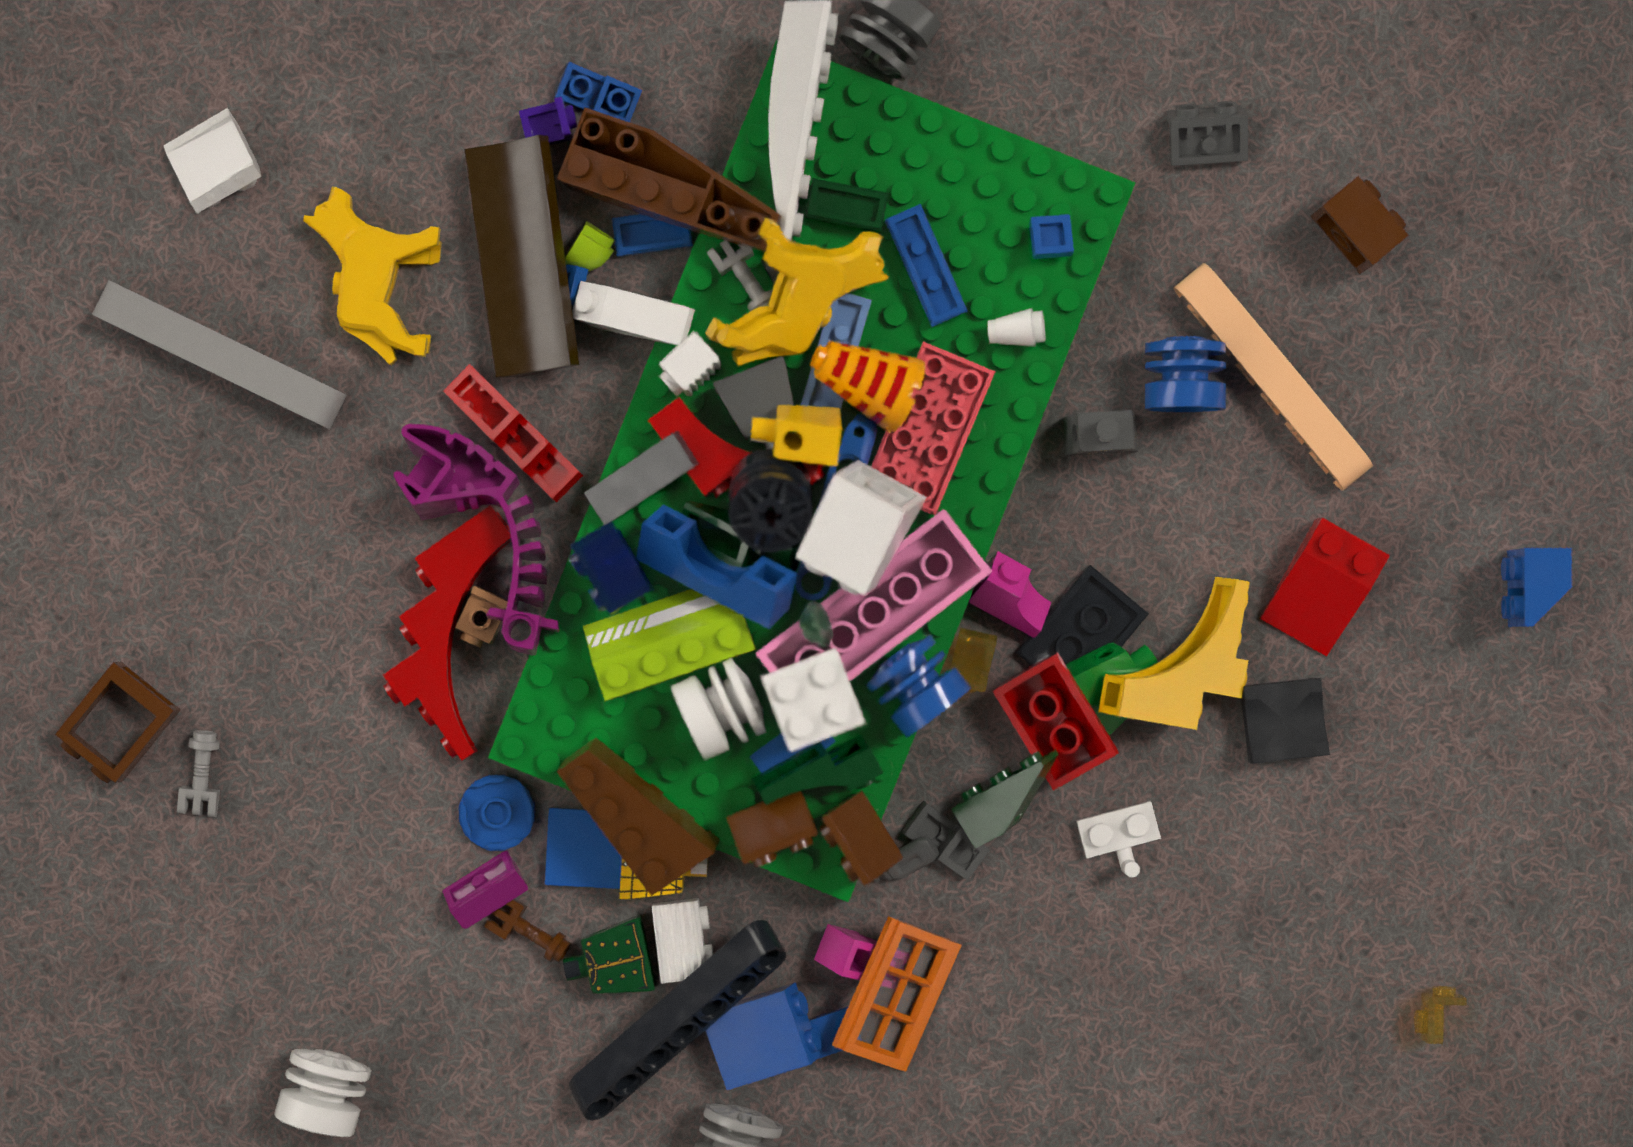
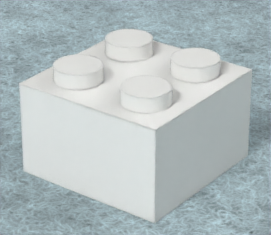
(813, 699)

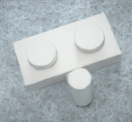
(1118, 832)

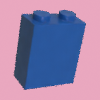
(764, 1037)

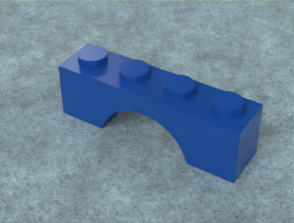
(675, 548)

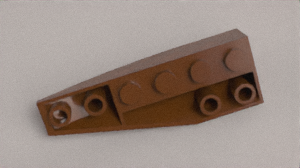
(659, 180)

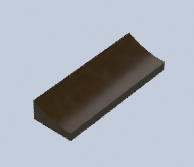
(522, 257)

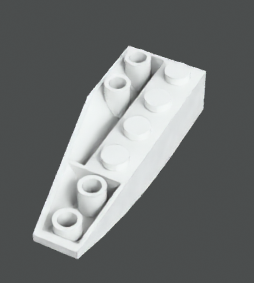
(794, 103)

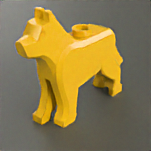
(369, 274)
(801, 295)

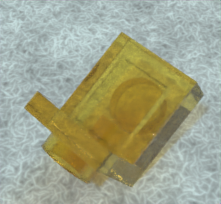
(974, 657)
(1430, 1019)

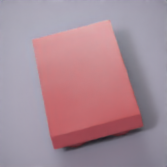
(937, 427)

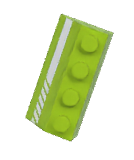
(664, 641)

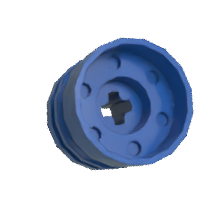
(1185, 375)
(917, 685)

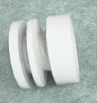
(719, 708)
(320, 1101)

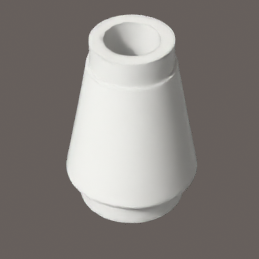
(1019, 328)

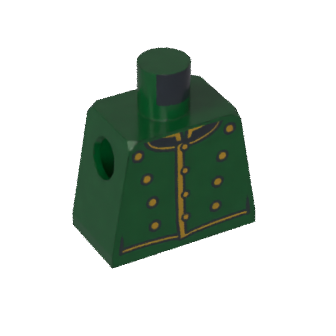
(614, 959)

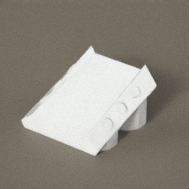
(213, 161)

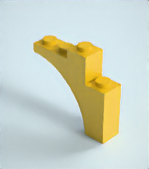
(1203, 663)

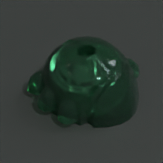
(816, 624)

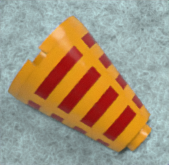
(870, 380)

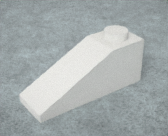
(631, 314)

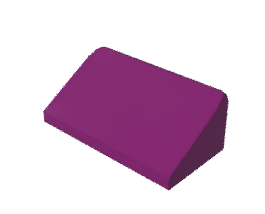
(485, 890)

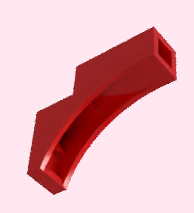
(713, 454)

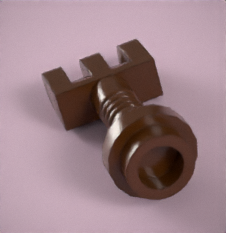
(555, 947)

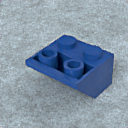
(1535, 583)

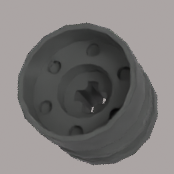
(884, 38)

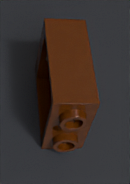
(143, 693)

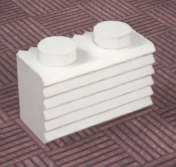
(689, 365)
(680, 938)

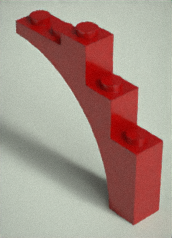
(426, 674)

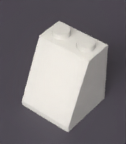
(859, 527)

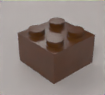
(1360, 224)

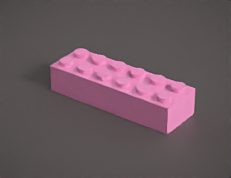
(920, 581)

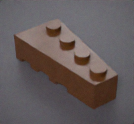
(635, 817)

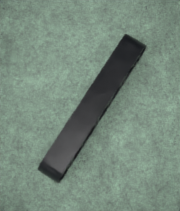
(677, 1020)

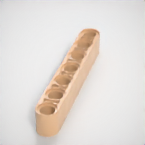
(1275, 376)

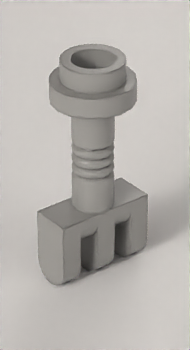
(736, 262)
(204, 743)

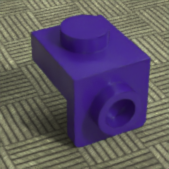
(550, 120)

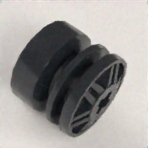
(764, 482)

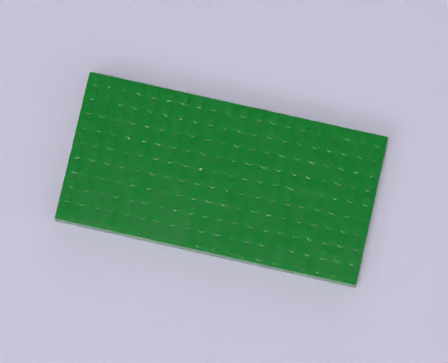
(979, 199)

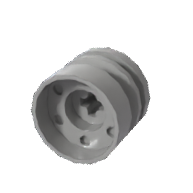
(738, 1127)

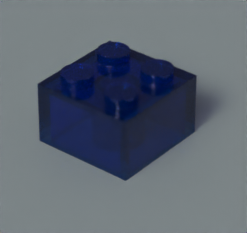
(611, 569)

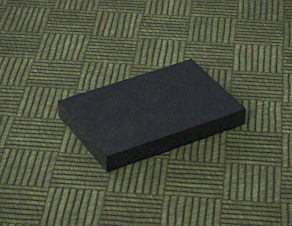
(1085, 620)

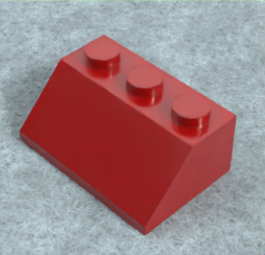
(1056, 715)

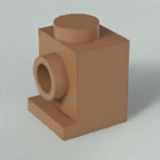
(480, 601)

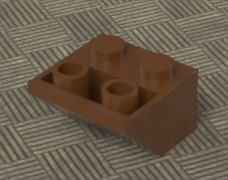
(771, 827)
(861, 837)

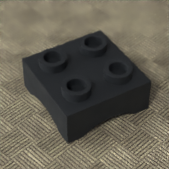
(1284, 720)

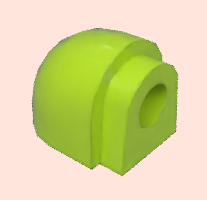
(590, 248)

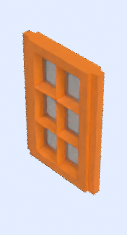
(896, 994)

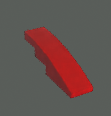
(513, 433)

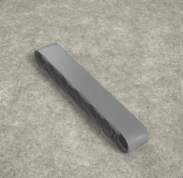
(219, 354)

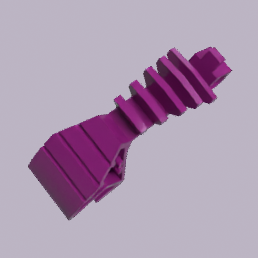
(464, 476)

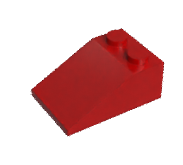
(1324, 586)

